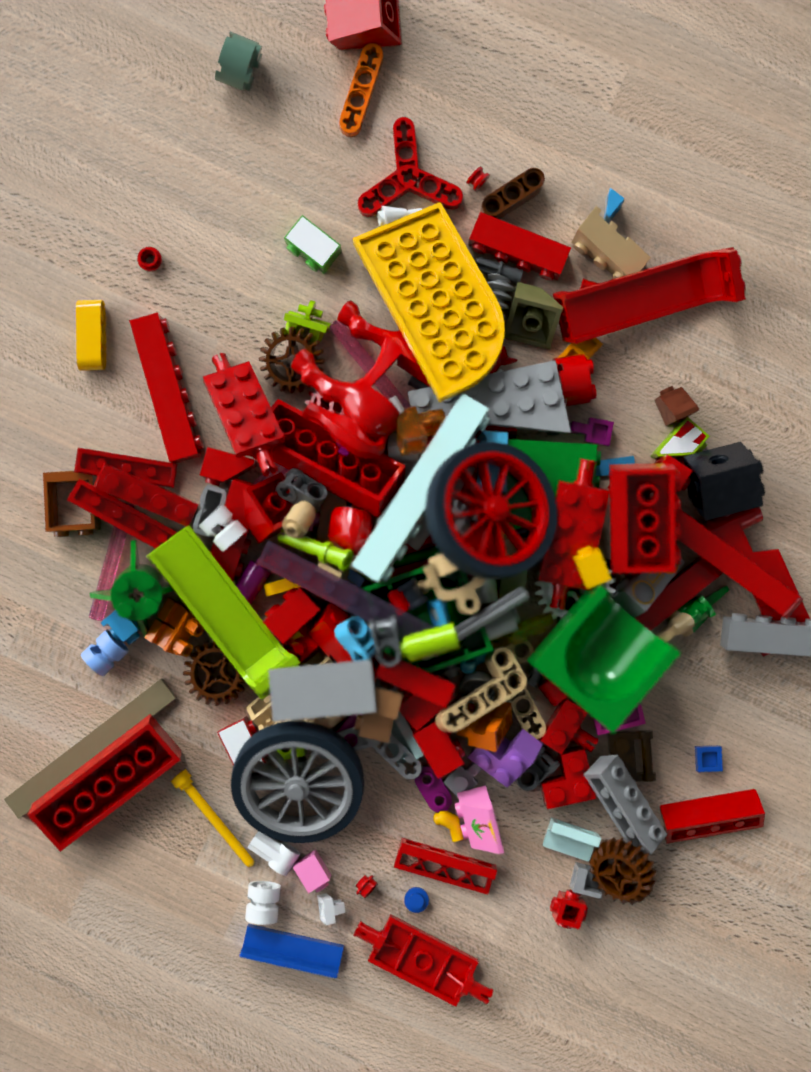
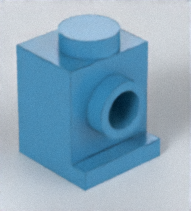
(122, 628)

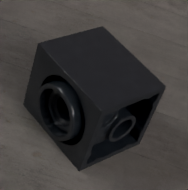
(725, 481)

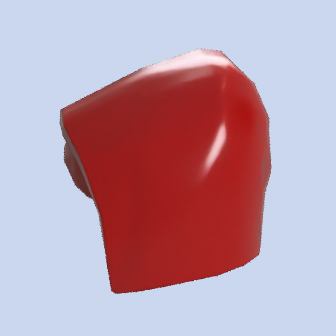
(350, 528)

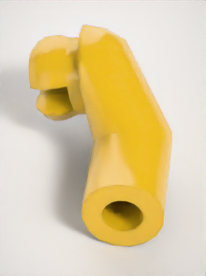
(451, 822)

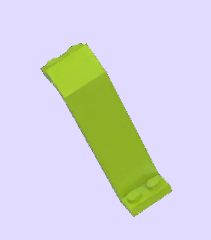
(221, 609)

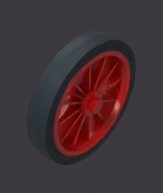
(491, 510)

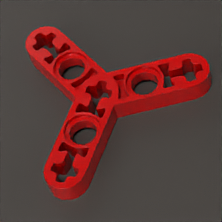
(403, 167)

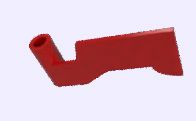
(731, 529)

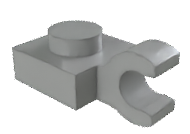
(462, 778)

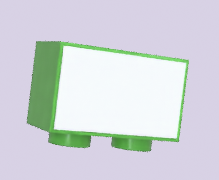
(312, 244)

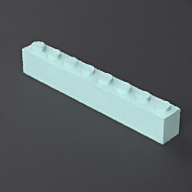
(408, 507)

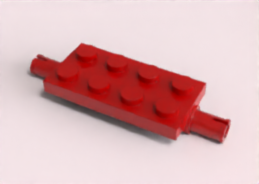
(244, 412)
(579, 525)
(423, 961)

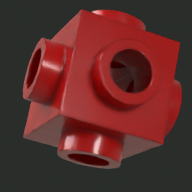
(568, 917)

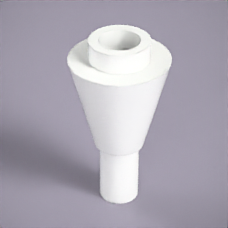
(390, 214)

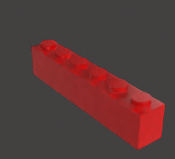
(166, 388)

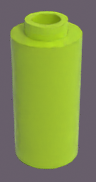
(430, 642)

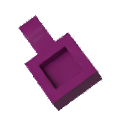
(595, 431)

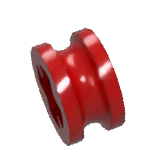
(478, 178)

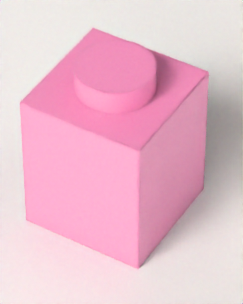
(312, 872)

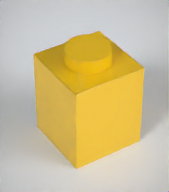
(591, 567)

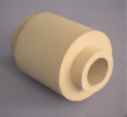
(299, 519)

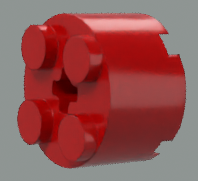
(575, 379)

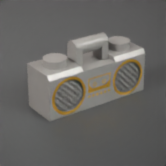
(640, 590)

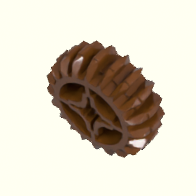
(292, 348)
(204, 690)
(618, 875)

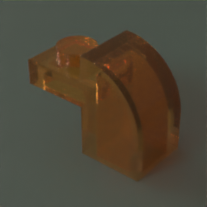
(414, 429)

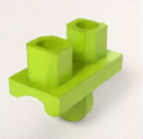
(317, 327)

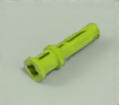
(324, 551)

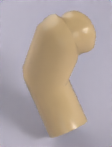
(328, 722)

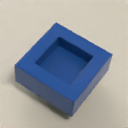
(708, 758)

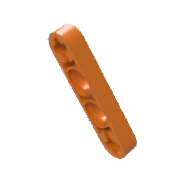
(362, 90)

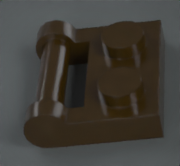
(623, 745)

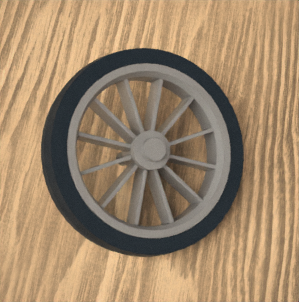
(297, 782)

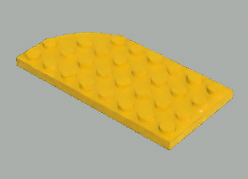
(436, 298)

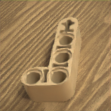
(480, 695)
(536, 717)

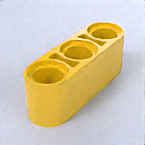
(91, 335)

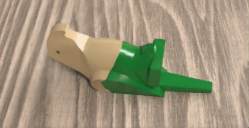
(691, 615)

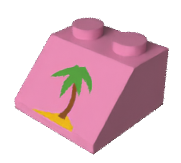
(479, 820)

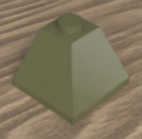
(532, 316)

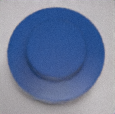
(416, 899)

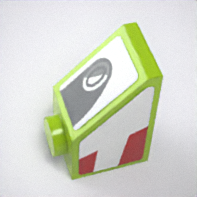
(682, 441)

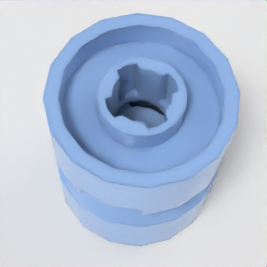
(104, 653)

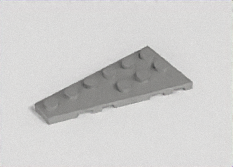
(515, 399)

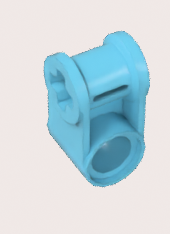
(357, 643)

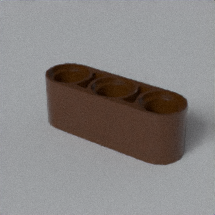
(520, 187)

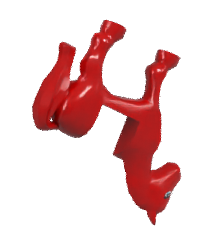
(365, 411)

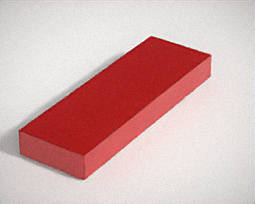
(416, 681)

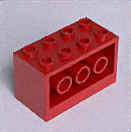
(626, 521)

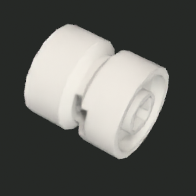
(231, 531)
(262, 907)

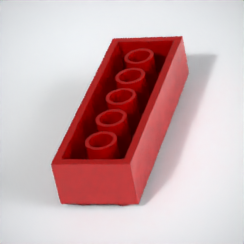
(310, 448)
(105, 782)

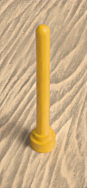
(184, 783)

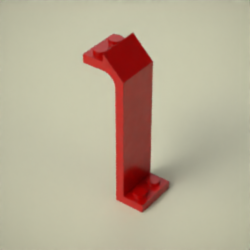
(650, 294)

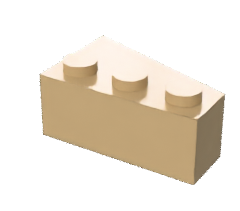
(608, 247)

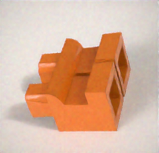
(178, 629)
(488, 730)

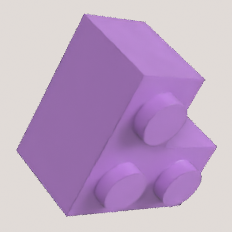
(510, 759)

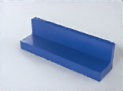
(292, 951)

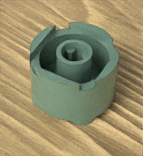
(237, 60)

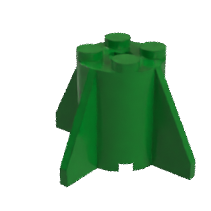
(126, 601)

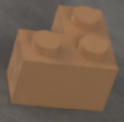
(379, 724)

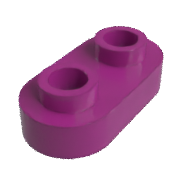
(433, 789)

